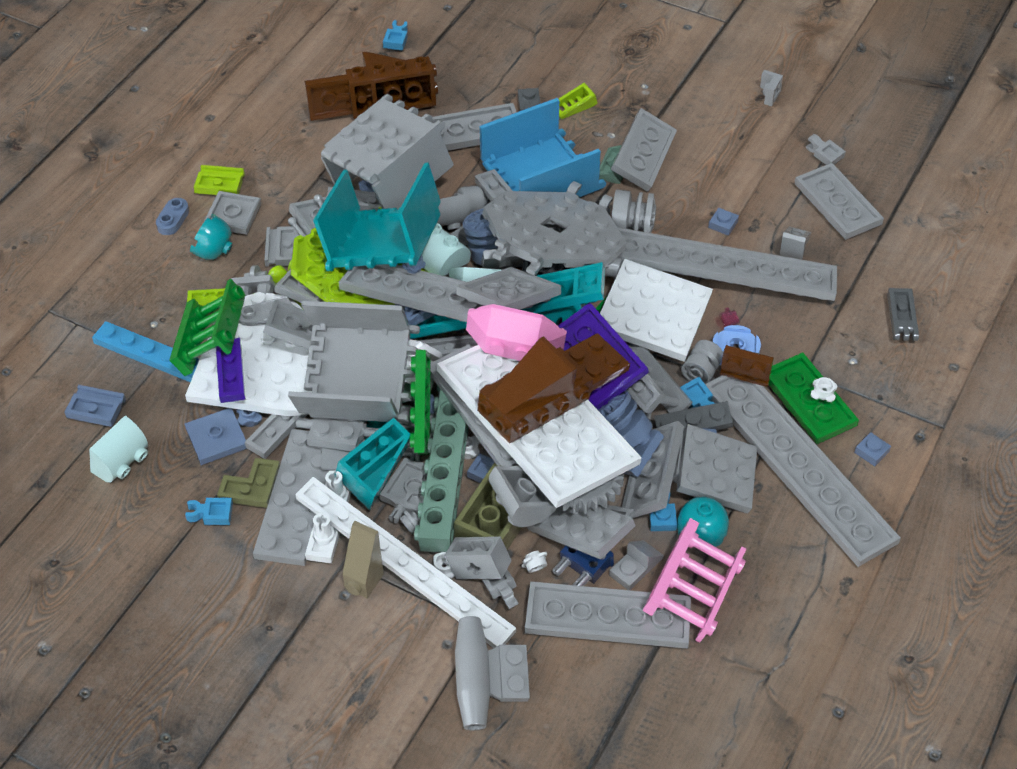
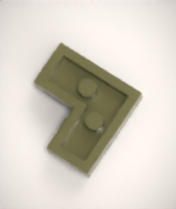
(252, 490)

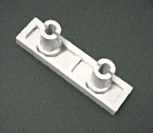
(323, 535)

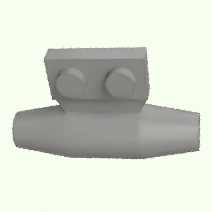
(486, 673)

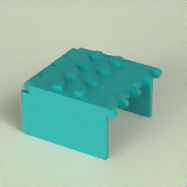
(380, 237)

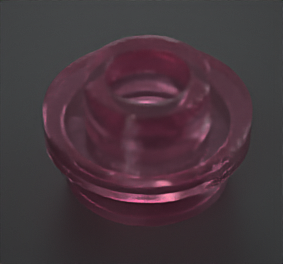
(729, 317)

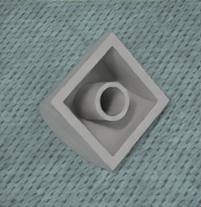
(454, 211)
(520, 496)

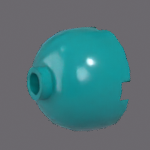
(212, 239)
(711, 517)

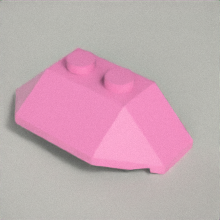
(511, 331)

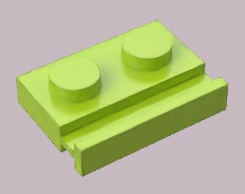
(218, 178)

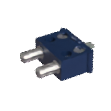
(586, 565)

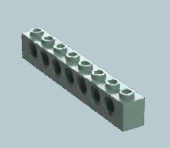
(441, 535)

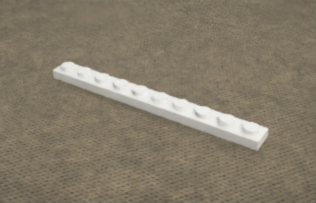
(408, 564)

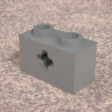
(478, 557)

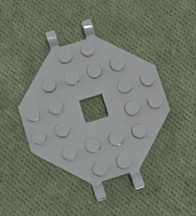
(588, 233)

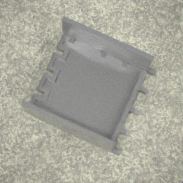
(388, 150)
(356, 362)

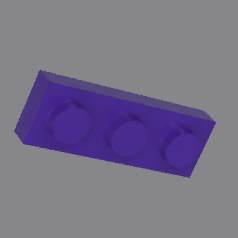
(230, 373)

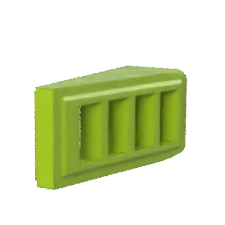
(582, 91)

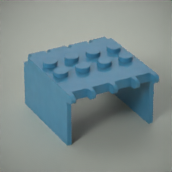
(533, 155)

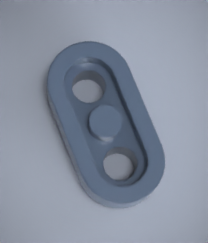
(172, 216)

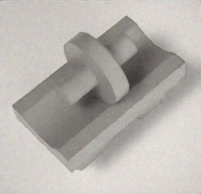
(256, 281)

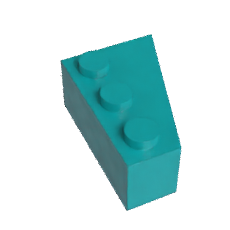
(373, 461)

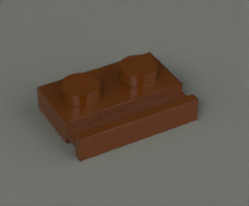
(746, 366)

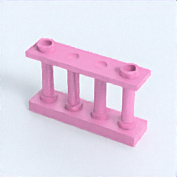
(669, 578)

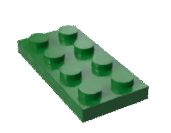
(793, 384)
(421, 392)

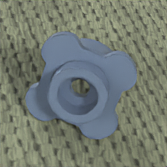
(248, 419)

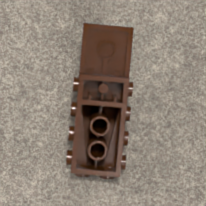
(363, 86)
(548, 384)

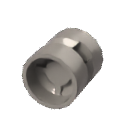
(702, 361)

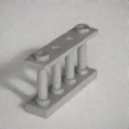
(656, 386)

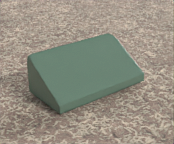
(606, 164)

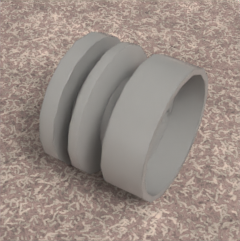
(633, 214)

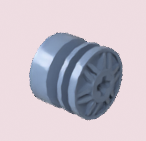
(478, 235)
(629, 422)

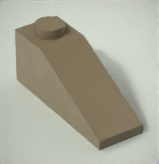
(363, 561)

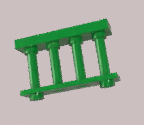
(197, 318)

